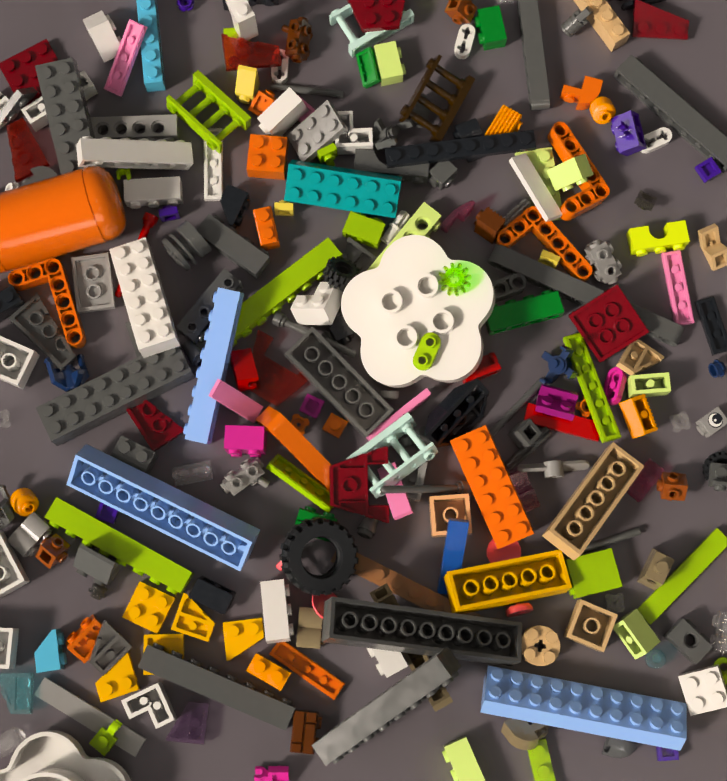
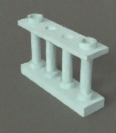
(370, 38)
(390, 437)

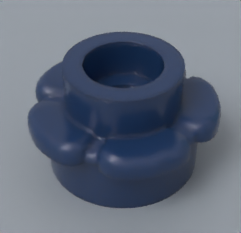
(717, 369)

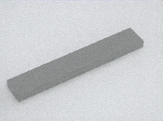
(87, 714)

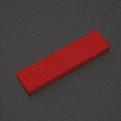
(578, 427)

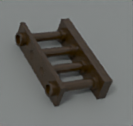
(454, 100)

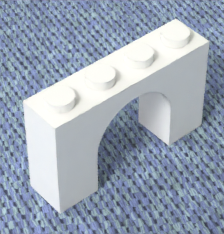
(243, 18)

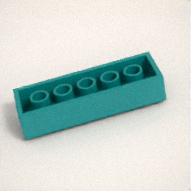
(343, 188)

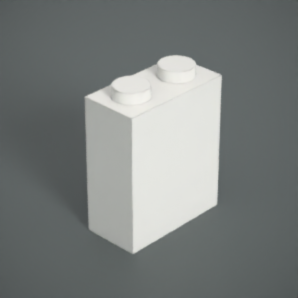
(282, 114)

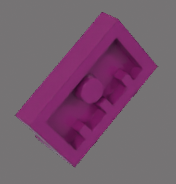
(556, 402)

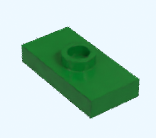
(368, 67)

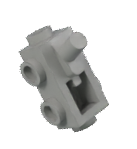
(601, 258)
(248, 474)

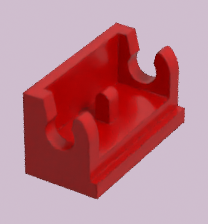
(488, 366)
(244, 369)

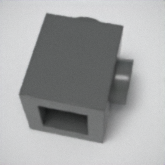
(442, 174)
(524, 433)

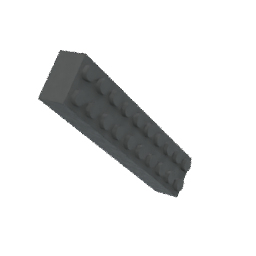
(421, 631)

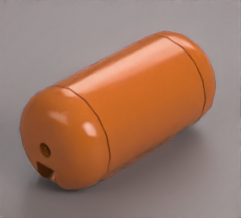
(59, 217)

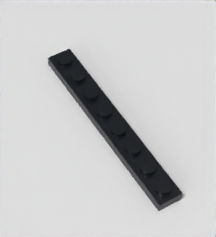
(460, 149)

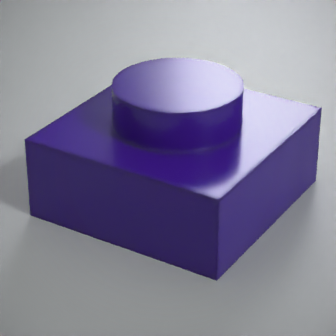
(708, 170)
(169, 213)
(106, 513)
(666, 754)

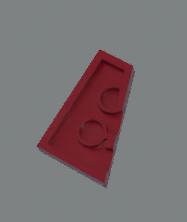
(657, 23)
(154, 425)

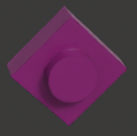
(311, 406)

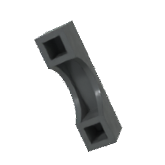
(367, 161)

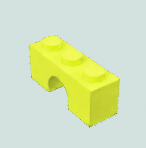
(642, 242)

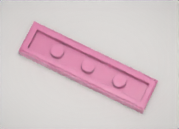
(125, 57)
(677, 287)
(409, 407)

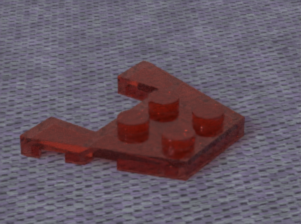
(274, 381)

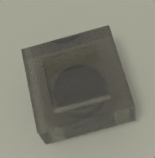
(645, 201)

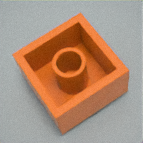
(267, 156)

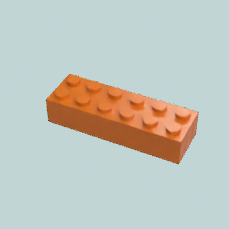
(492, 487)

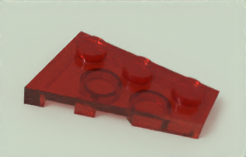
(249, 53)
(24, 150)

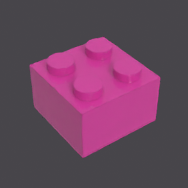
(245, 440)

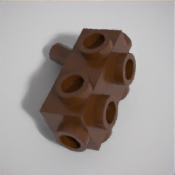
(298, 39)

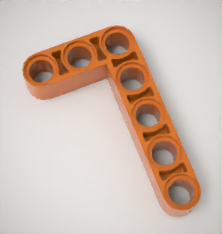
(591, 187)
(547, 240)
(59, 296)
(296, 443)

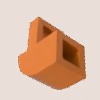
(585, 96)

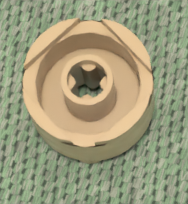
(550, 643)

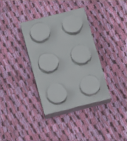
(316, 131)
(93, 283)

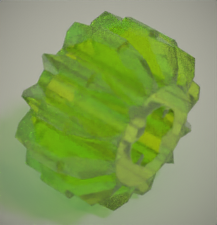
(462, 277)

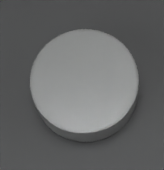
(393, 395)

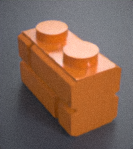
(266, 228)

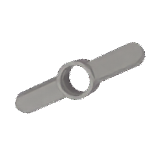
(554, 468)

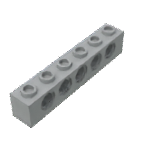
(132, 124)

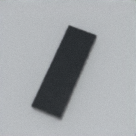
(712, 325)

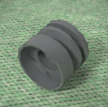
(186, 245)

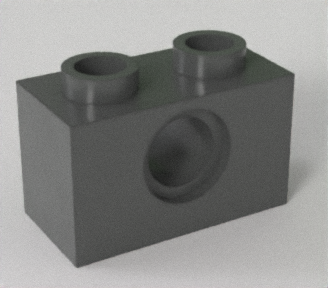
(699, 647)

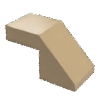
(712, 247)

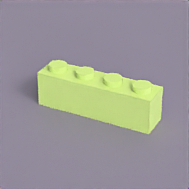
(462, 760)

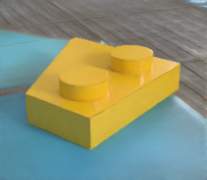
(192, 620)
(241, 635)
(118, 680)

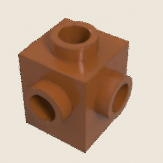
(461, 11)
(672, 486)
(53, 550)

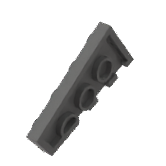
(42, 331)

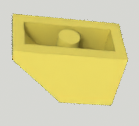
(246, 84)

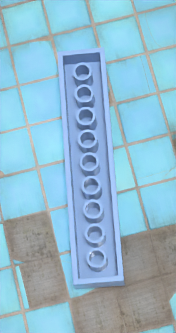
(163, 507)
(584, 708)

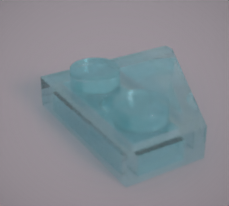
(18, 692)

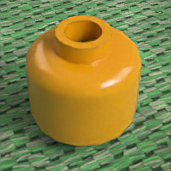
(602, 110)
(24, 501)

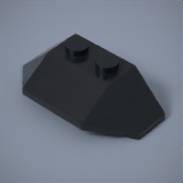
(457, 413)

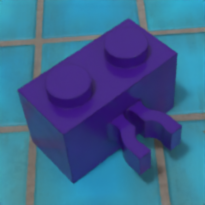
(628, 133)

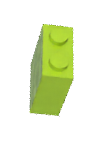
(593, 573)

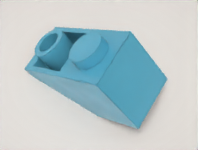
(50, 653)

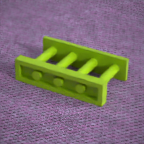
(213, 95)

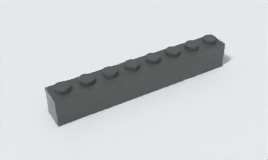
(673, 110)
(216, 686)

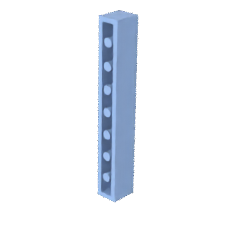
(214, 364)

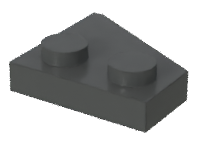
(16, 103)
(358, 255)
(108, 648)

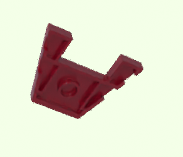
(377, 14)
(350, 484)

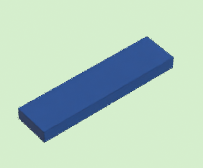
(453, 549)

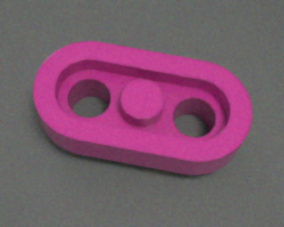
(613, 386)

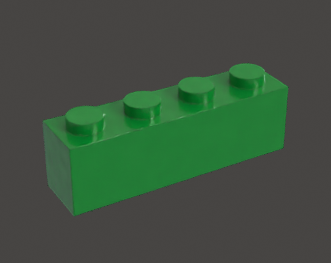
(525, 312)

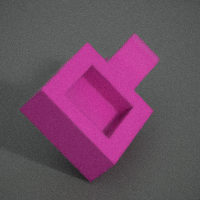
(274, 773)

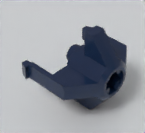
(559, 365)
(70, 376)

